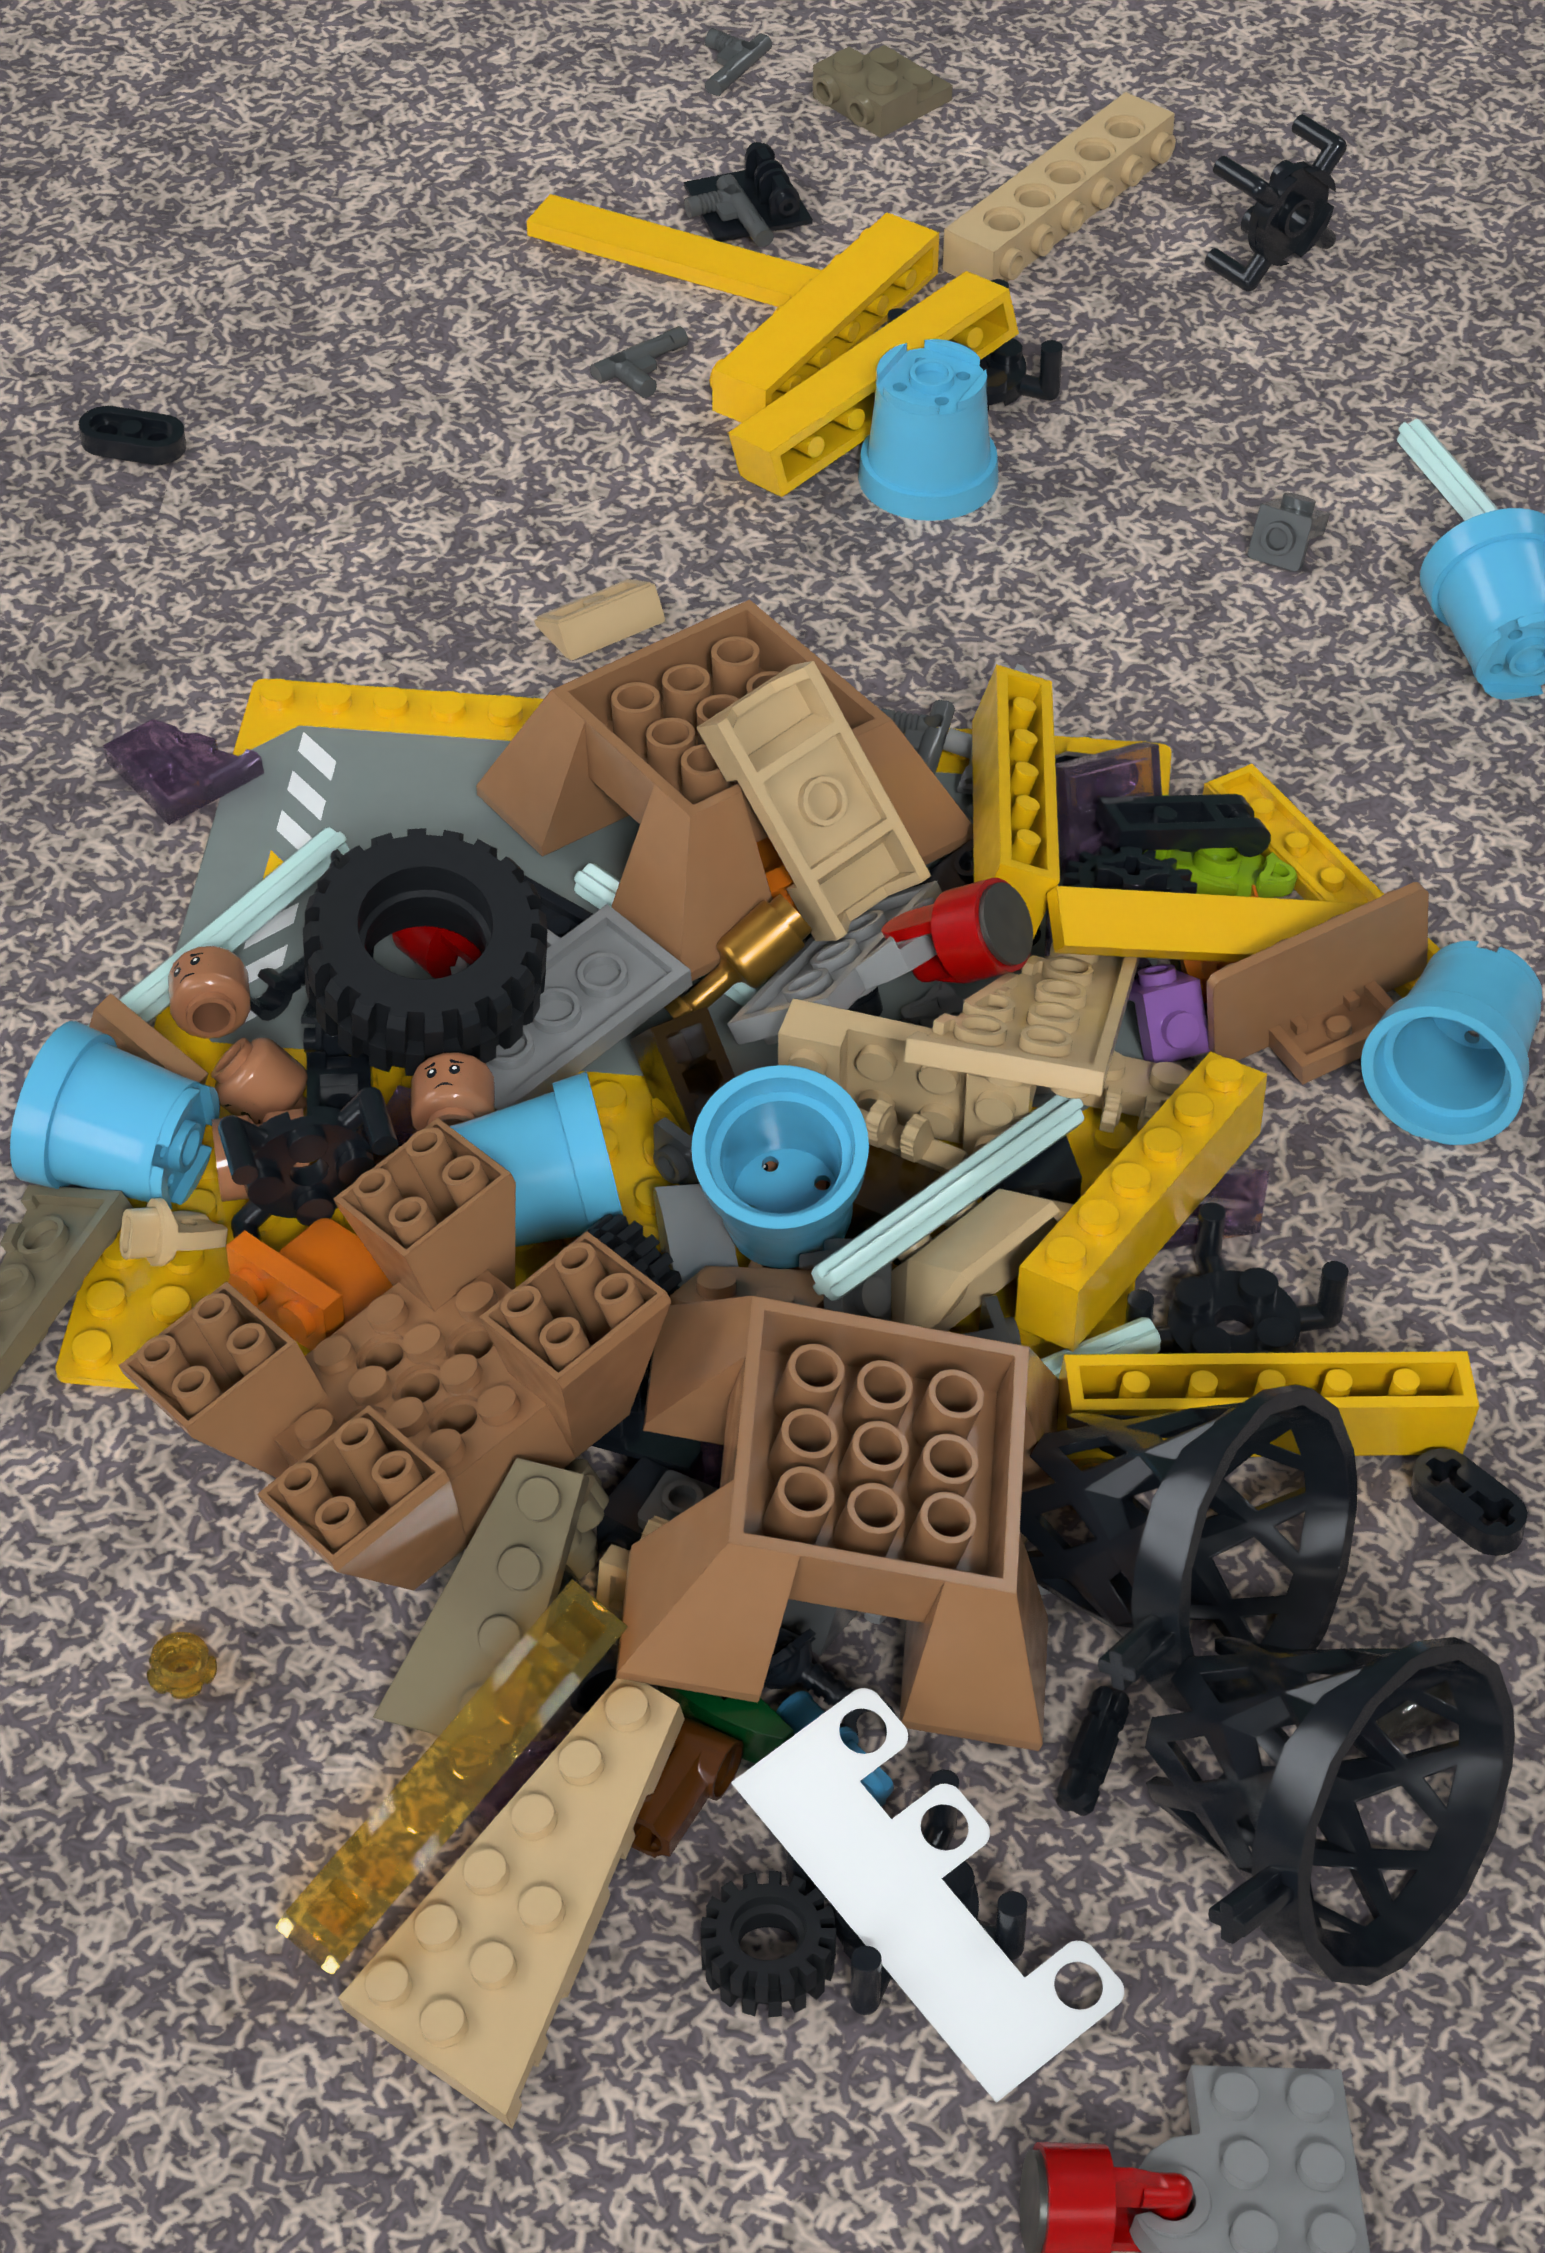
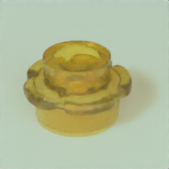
(178, 1651)

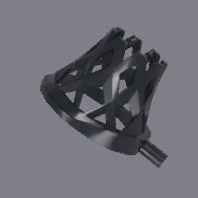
(1173, 1544)
(1313, 1786)

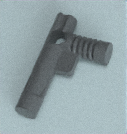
(735, 55)
(731, 203)
(635, 362)
(922, 730)

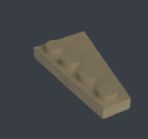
(48, 1261)
(491, 1598)

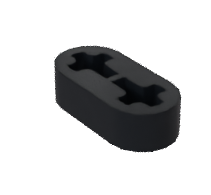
(1468, 1501)

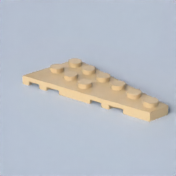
(1036, 1027)
(508, 1926)

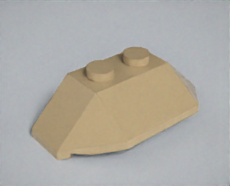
(970, 1259)

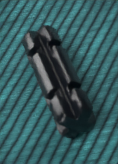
(1093, 1750)

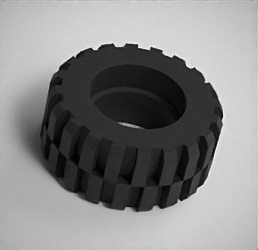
(415, 885)

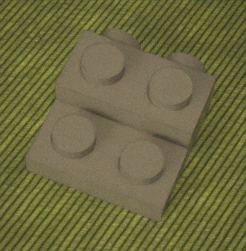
(878, 88)

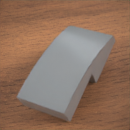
(691, 1230)

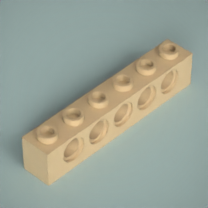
(1060, 190)

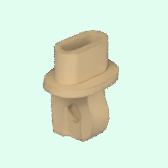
(159, 1233)

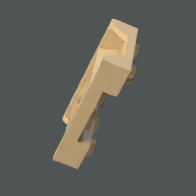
(815, 798)
(868, 1062)

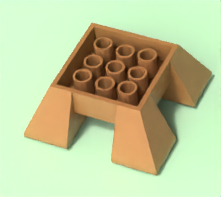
(632, 747)
(432, 1391)
(854, 1477)

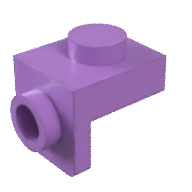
(1169, 1014)

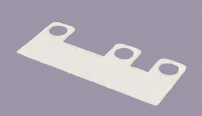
(895, 1900)

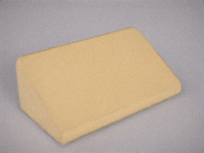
(602, 618)

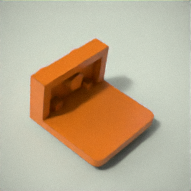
(311, 1282)

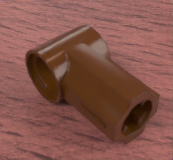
(697, 1769)

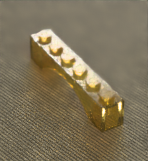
(450, 1778)

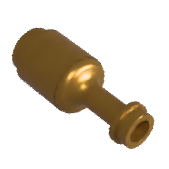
(749, 953)

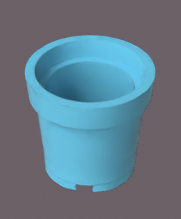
(929, 434)
(1491, 592)
(1427, 1065)
(110, 1120)
(810, 1133)
(555, 1158)

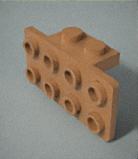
(1320, 989)

